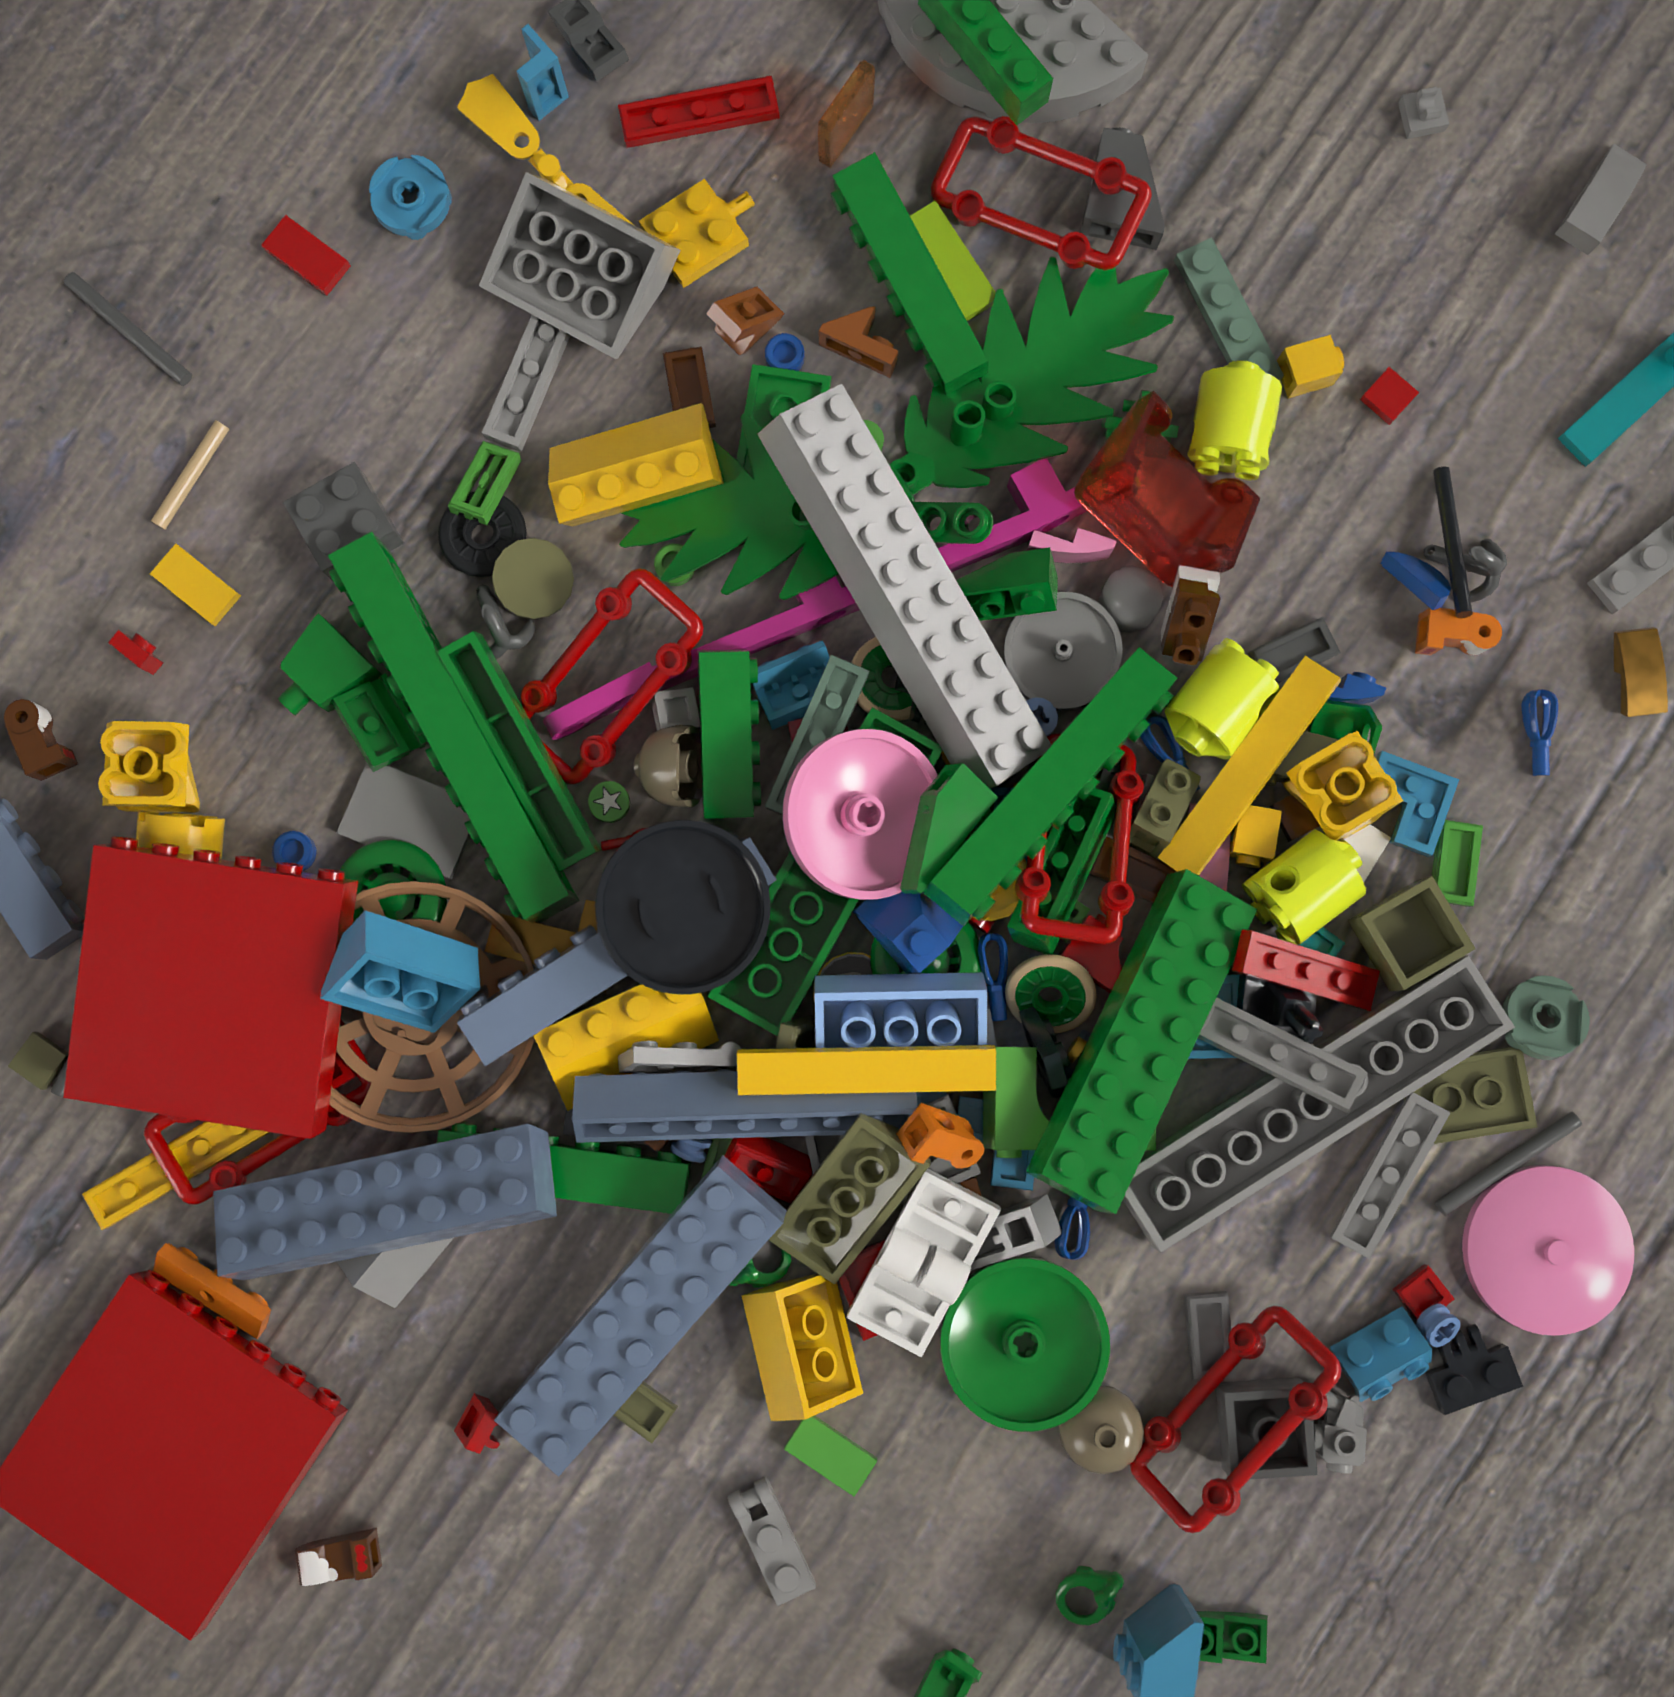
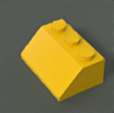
(802, 1347)

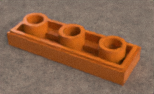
(183, 1270)

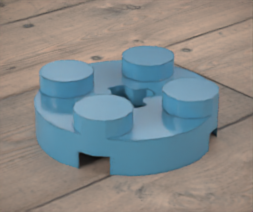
(407, 174)

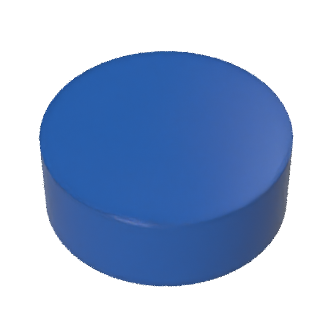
(785, 352)
(294, 848)

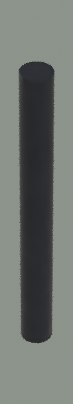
(1452, 542)

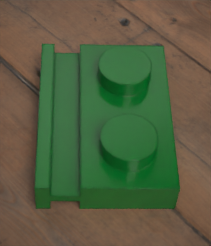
(377, 723)

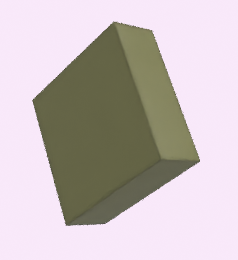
(39, 1060)

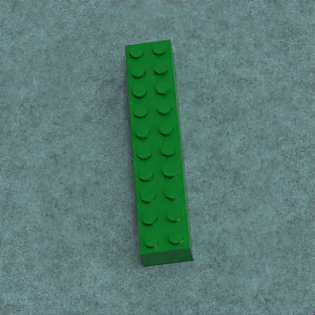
(439, 713)

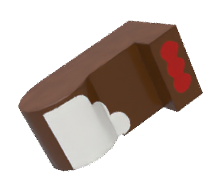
(34, 741)
(339, 1558)

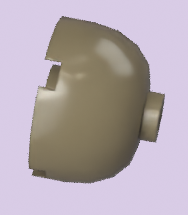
(671, 766)
(1104, 1433)

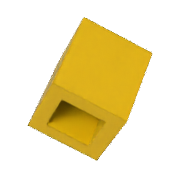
(1310, 366)
(1255, 836)

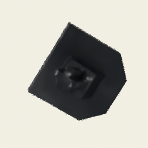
(1280, 1007)

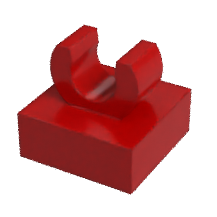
(477, 1425)

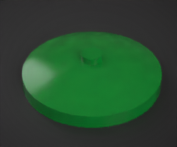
(1025, 1344)

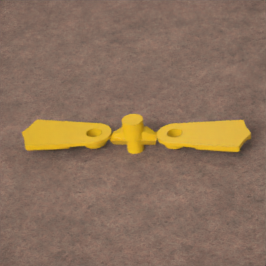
(501, 119)

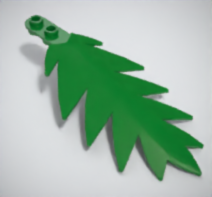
(1029, 383)
(770, 522)

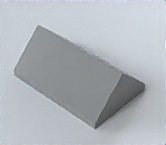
(394, 1272)

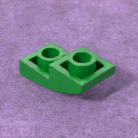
(1233, 1636)

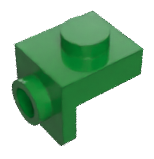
(949, 1675)

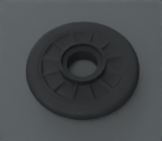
(476, 558)

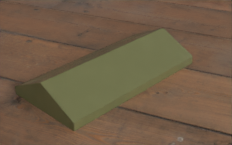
(848, 1198)

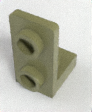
(1163, 808)

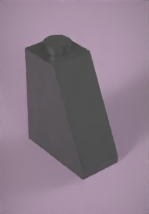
(1107, 212)

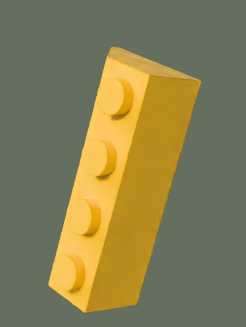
(633, 466)
(598, 1035)

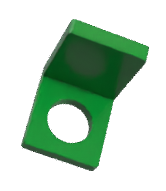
(1342, 718)

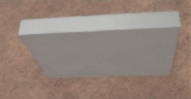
(409, 810)

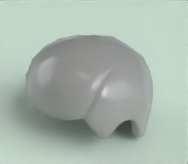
(1132, 598)

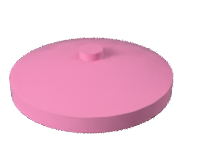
(855, 811)
(1548, 1250)

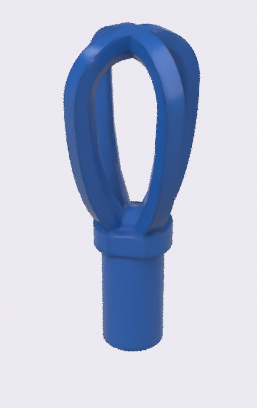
(1539, 744)
(1155, 748)
(995, 989)
(1083, 1230)

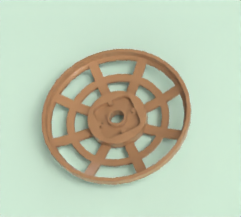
(412, 1041)

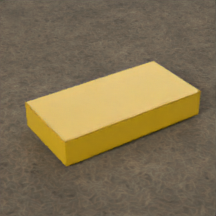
(195, 584)

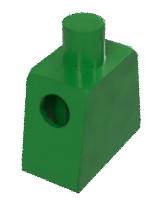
(323, 667)

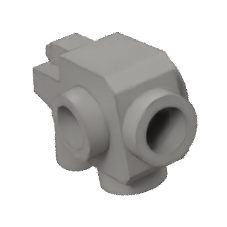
(1341, 1436)

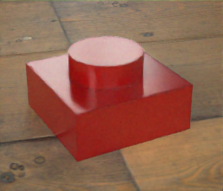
(137, 650)

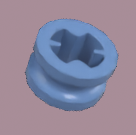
(691, 1149)
(1438, 1325)

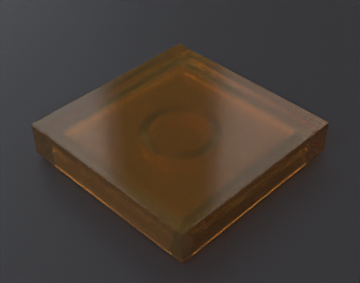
(846, 113)

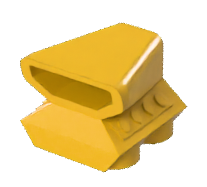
(148, 767)
(1343, 786)

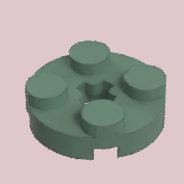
(1555, 1039)

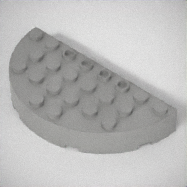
(1070, 38)

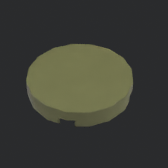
(532, 578)

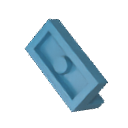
(541, 76)

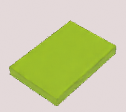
(954, 261)

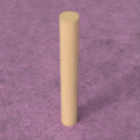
(190, 475)

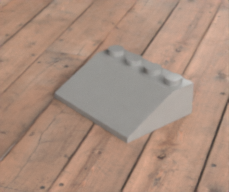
(577, 266)

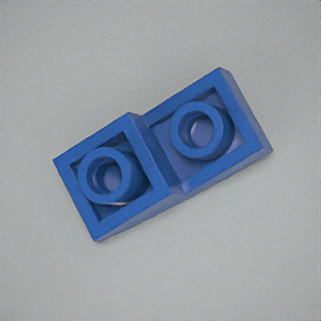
(1357, 689)

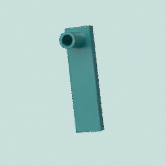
(1622, 405)

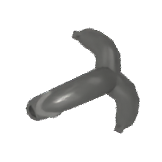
(1483, 560)
(497, 626)

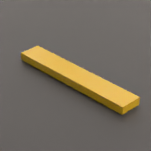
(1250, 767)
(866, 1070)
(146, 1181)

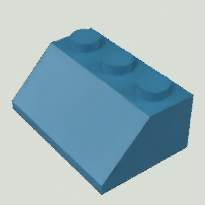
(401, 972)
(1161, 1646)

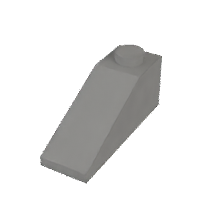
(1019, 1231)

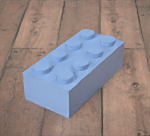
(900, 1010)

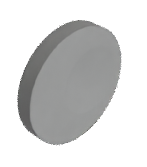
(1064, 651)

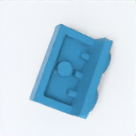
(790, 682)
(1383, 1355)

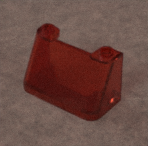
(1161, 501)

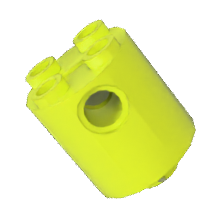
(1234, 420)
(1221, 701)
(1306, 886)

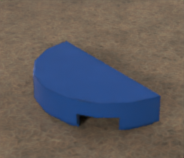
(1418, 577)

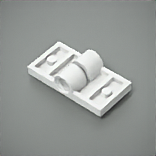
(923, 1262)

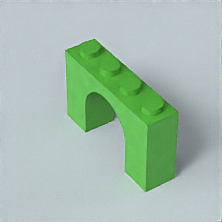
(1012, 1112)

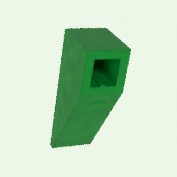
(1013, 585)
(943, 820)

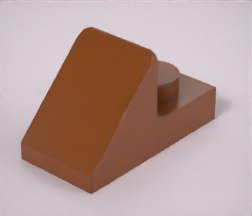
(744, 318)
(849, 339)

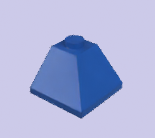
(909, 928)

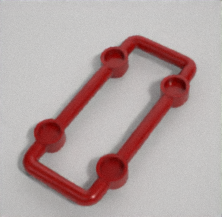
(1072, 248)
(671, 660)
(1116, 896)
(233, 1173)
(1305, 1401)

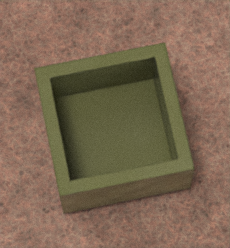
(1411, 934)

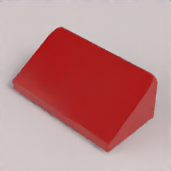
(771, 1165)

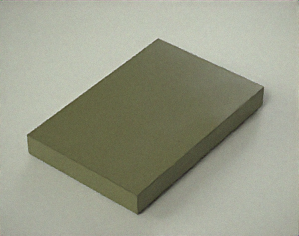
(1484, 1094)

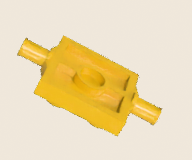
(701, 228)

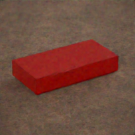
(306, 255)

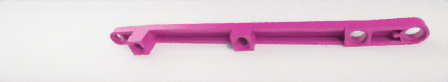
(1042, 507)

